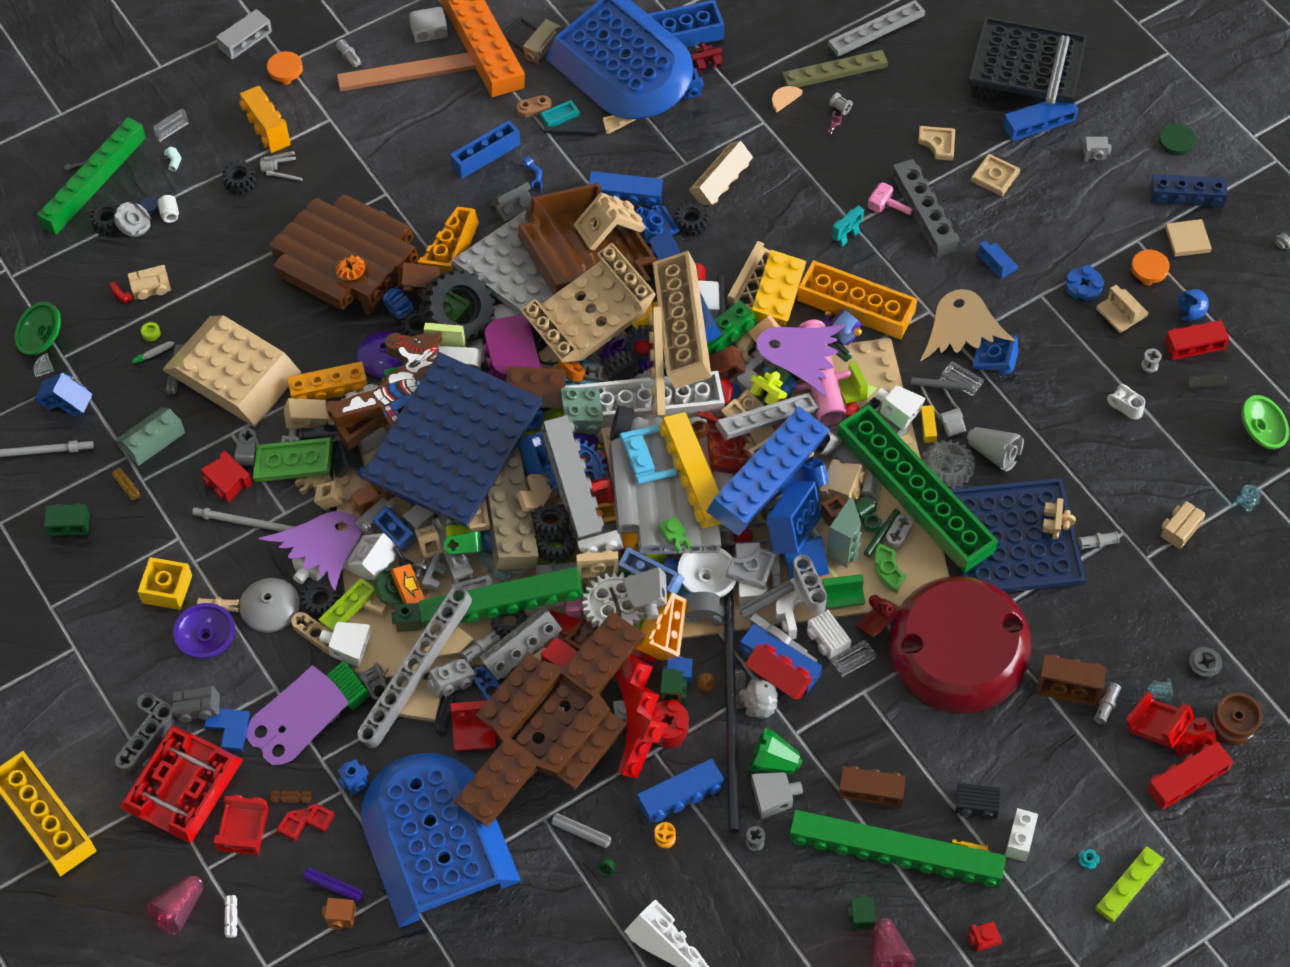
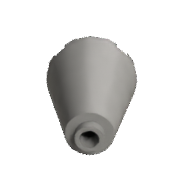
(996, 446)

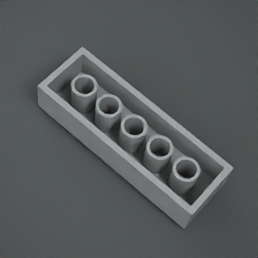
(571, 478)

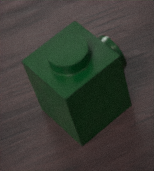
(407, 617)
(861, 912)

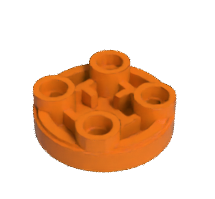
(284, 67)
(1150, 266)

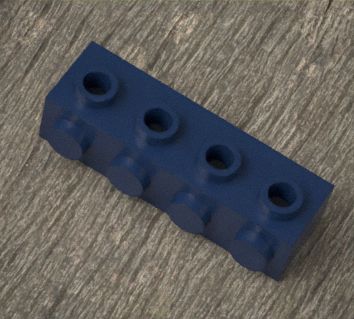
(1188, 190)

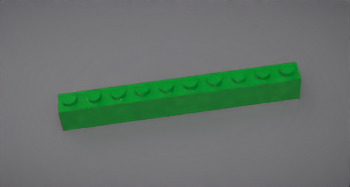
(897, 848)

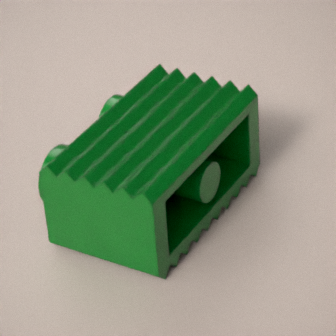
(349, 684)

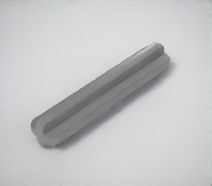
(581, 830)

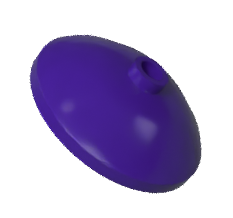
(375, 358)
(203, 621)

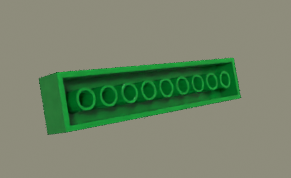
(917, 488)

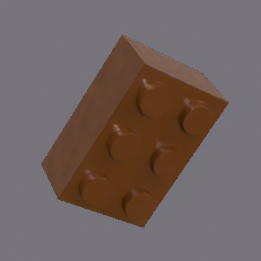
(539, 381)
(1071, 680)

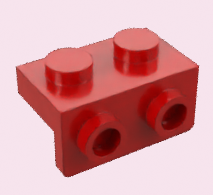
(1196, 737)

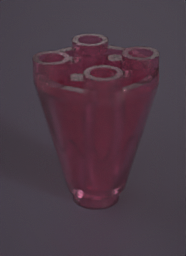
(890, 947)

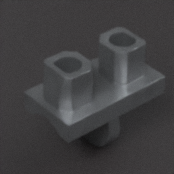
(434, 566)

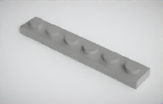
(876, 28)
(764, 416)

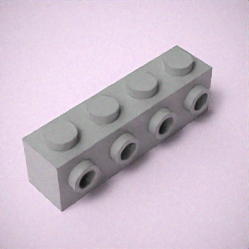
(523, 639)

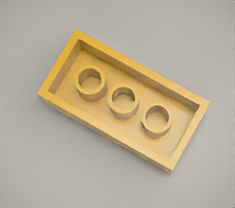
(778, 287)

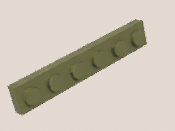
(835, 69)

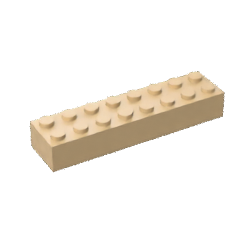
(681, 320)

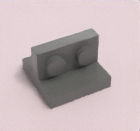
(512, 201)

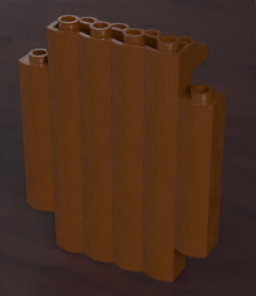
(328, 233)
(560, 249)

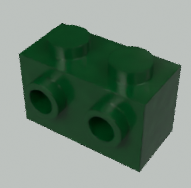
(67, 519)
(673, 685)

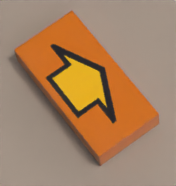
(407, 584)

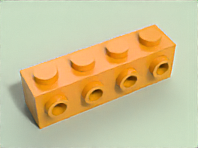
(328, 382)

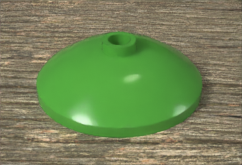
(1265, 422)

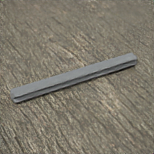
(1057, 69)

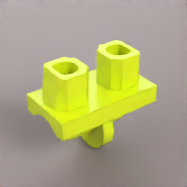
(761, 384)

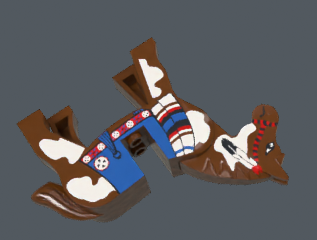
(380, 408)

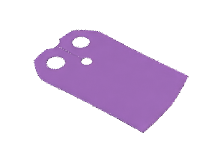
(302, 709)

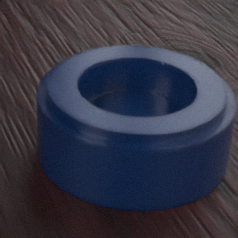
(150, 205)

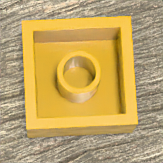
(165, 583)

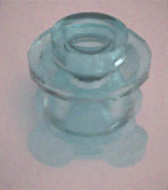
(1249, 497)
(1161, 689)

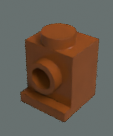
(364, 499)

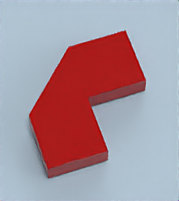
(295, 821)

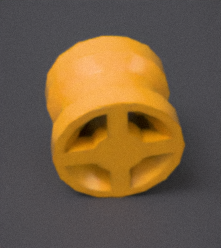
(665, 829)

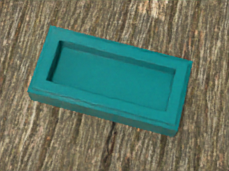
(560, 114)

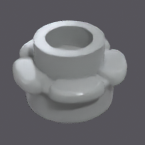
(1283, 241)

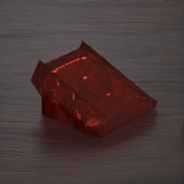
(728, 454)

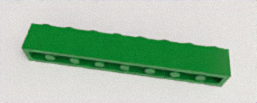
(91, 176)
(513, 596)

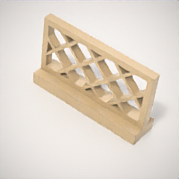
(746, 274)

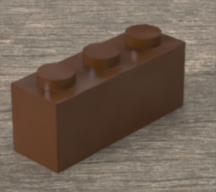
(872, 786)

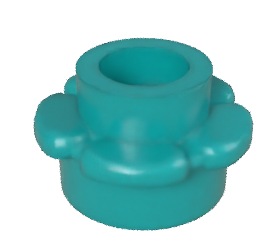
(1088, 864)

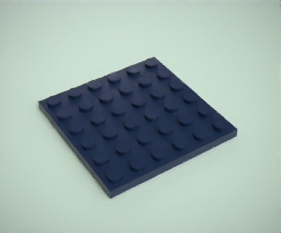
(1024, 554)

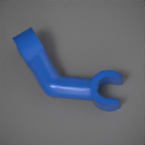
(529, 164)

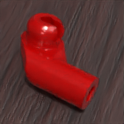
(727, 390)

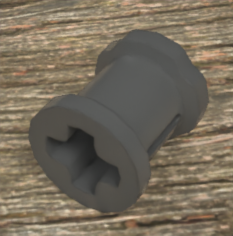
(753, 833)

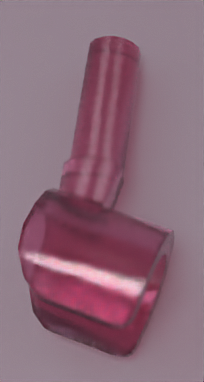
(835, 120)

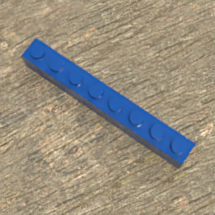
(665, 246)

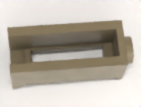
(541, 41)

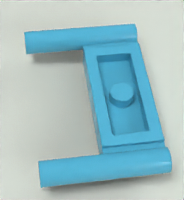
(640, 456)

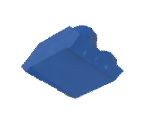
(656, 222)

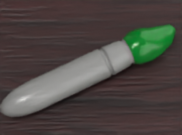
(153, 352)

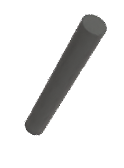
(940, 383)

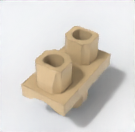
(1054, 526)

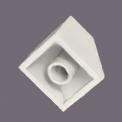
(370, 556)

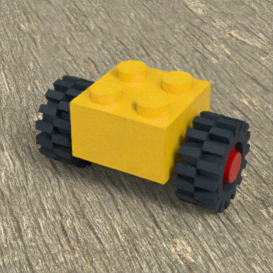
(638, 339)

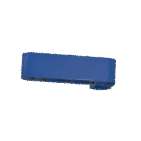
(811, 470)

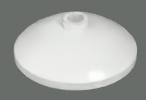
(710, 565)

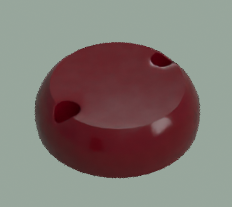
(960, 644)

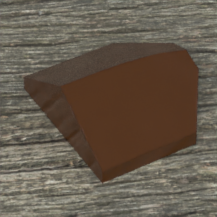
(580, 634)

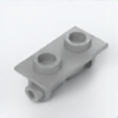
(365, 521)

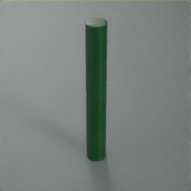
(881, 533)

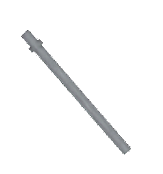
(207, 513)

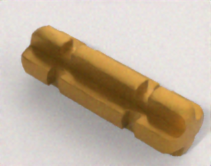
(126, 484)

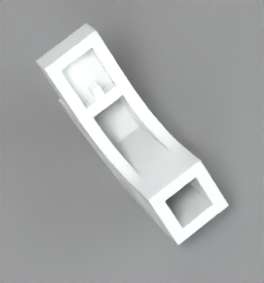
(785, 608)

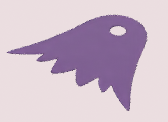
(801, 351)
(321, 542)

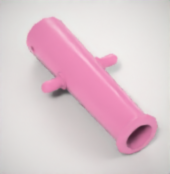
(831, 408)

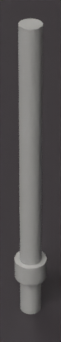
(71, 446)

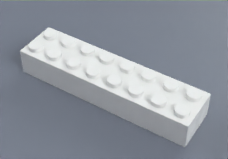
(636, 394)

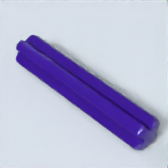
(333, 884)

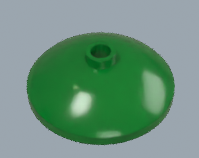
(37, 328)

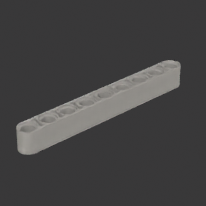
(415, 676)

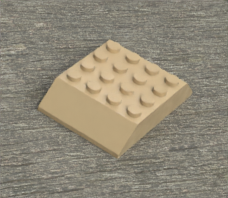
(233, 368)

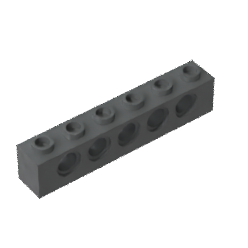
(925, 208)

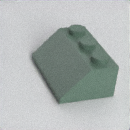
(151, 435)
(845, 535)

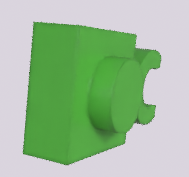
(673, 532)

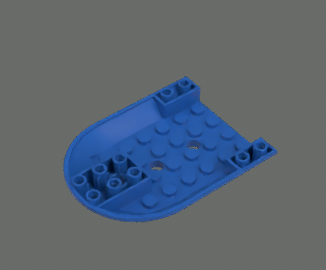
(630, 86)
(410, 850)

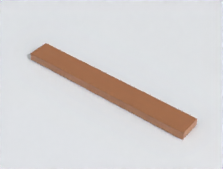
(405, 71)

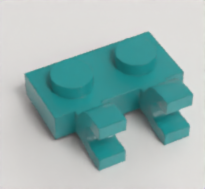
(846, 224)

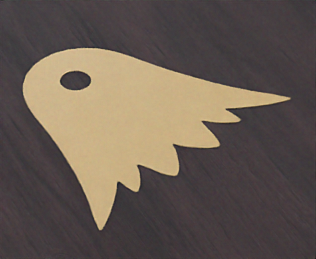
(962, 324)

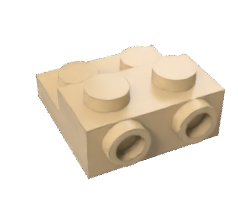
(597, 564)

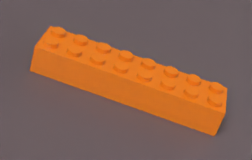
(486, 45)

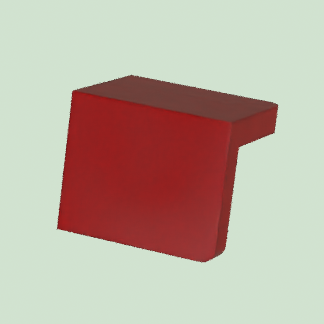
(602, 490)

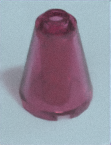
(175, 904)

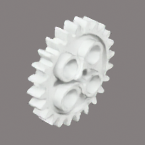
(596, 608)

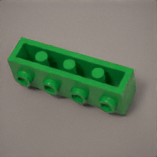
(732, 325)

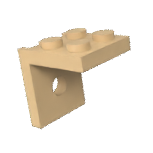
(608, 213)

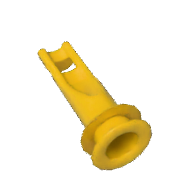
(971, 845)

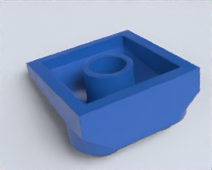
(997, 355)

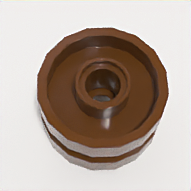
(1236, 718)

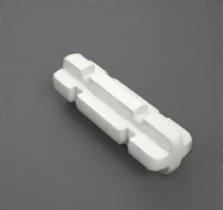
(230, 916)

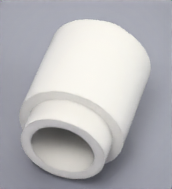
(168, 208)

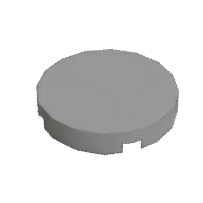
(132, 219)

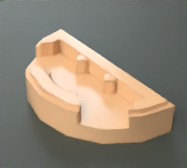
(785, 96)

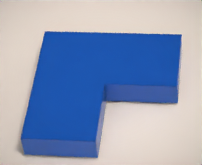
(234, 725)

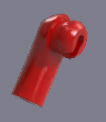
(117, 292)
(851, 409)

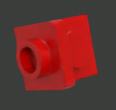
(984, 936)

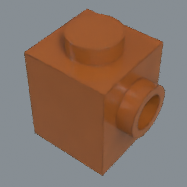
(339, 913)

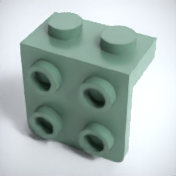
(583, 408)

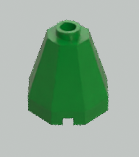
(774, 755)

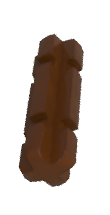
(290, 796)

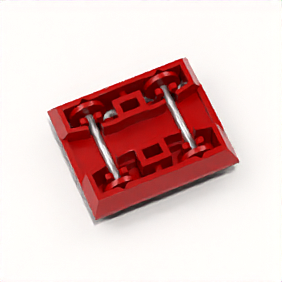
(184, 787)

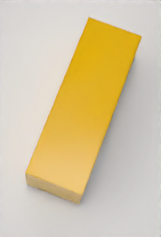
(928, 424)

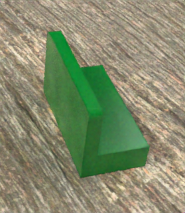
(844, 591)

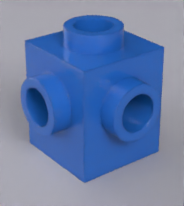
(695, 86)
(353, 777)

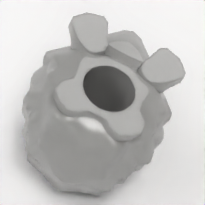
(759, 698)

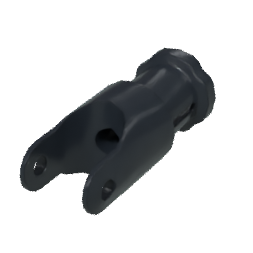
(318, 432)

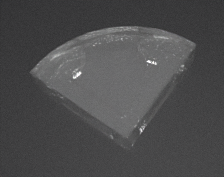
(43, 365)

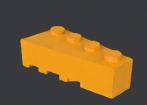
(265, 119)
(452, 240)

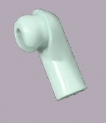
(175, 158)

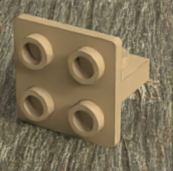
(1121, 309)

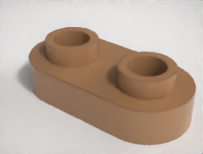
(533, 106)

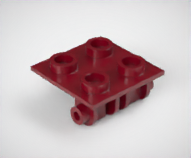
(879, 616)

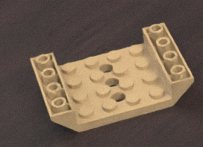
(611, 287)

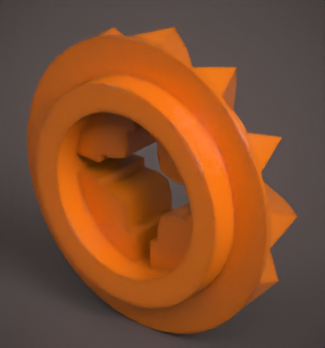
(345, 273)

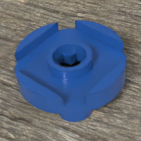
(1088, 275)

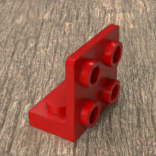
(468, 730)

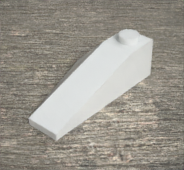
(657, 934)

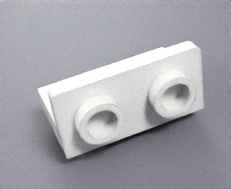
(597, 544)

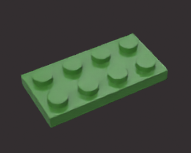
(293, 459)

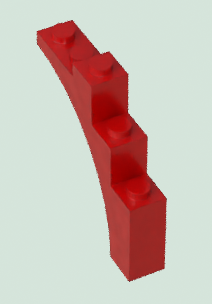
(641, 724)

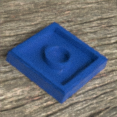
(815, 551)

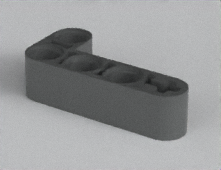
(130, 760)

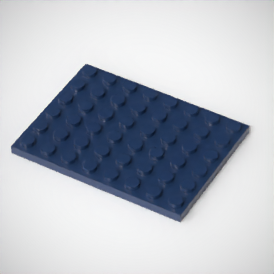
(452, 439)

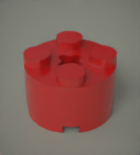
(677, 717)

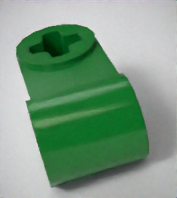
(467, 542)

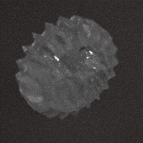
(952, 459)

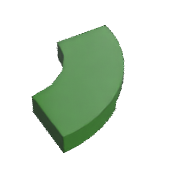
(887, 569)

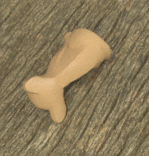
(744, 344)

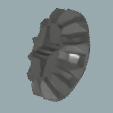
(1208, 655)

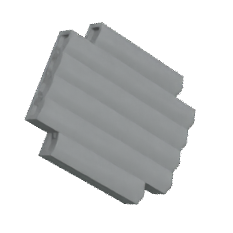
(646, 505)

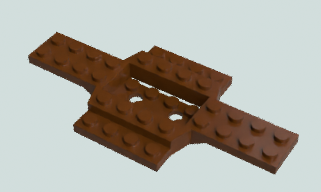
(572, 738)

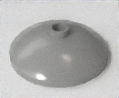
(269, 614)

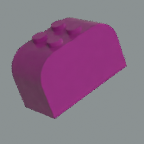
(509, 344)

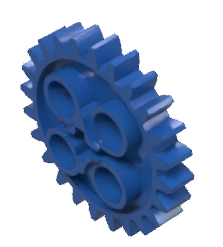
(593, 461)

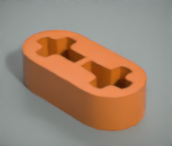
(574, 370)

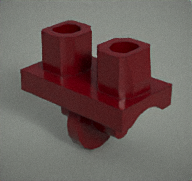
(706, 54)

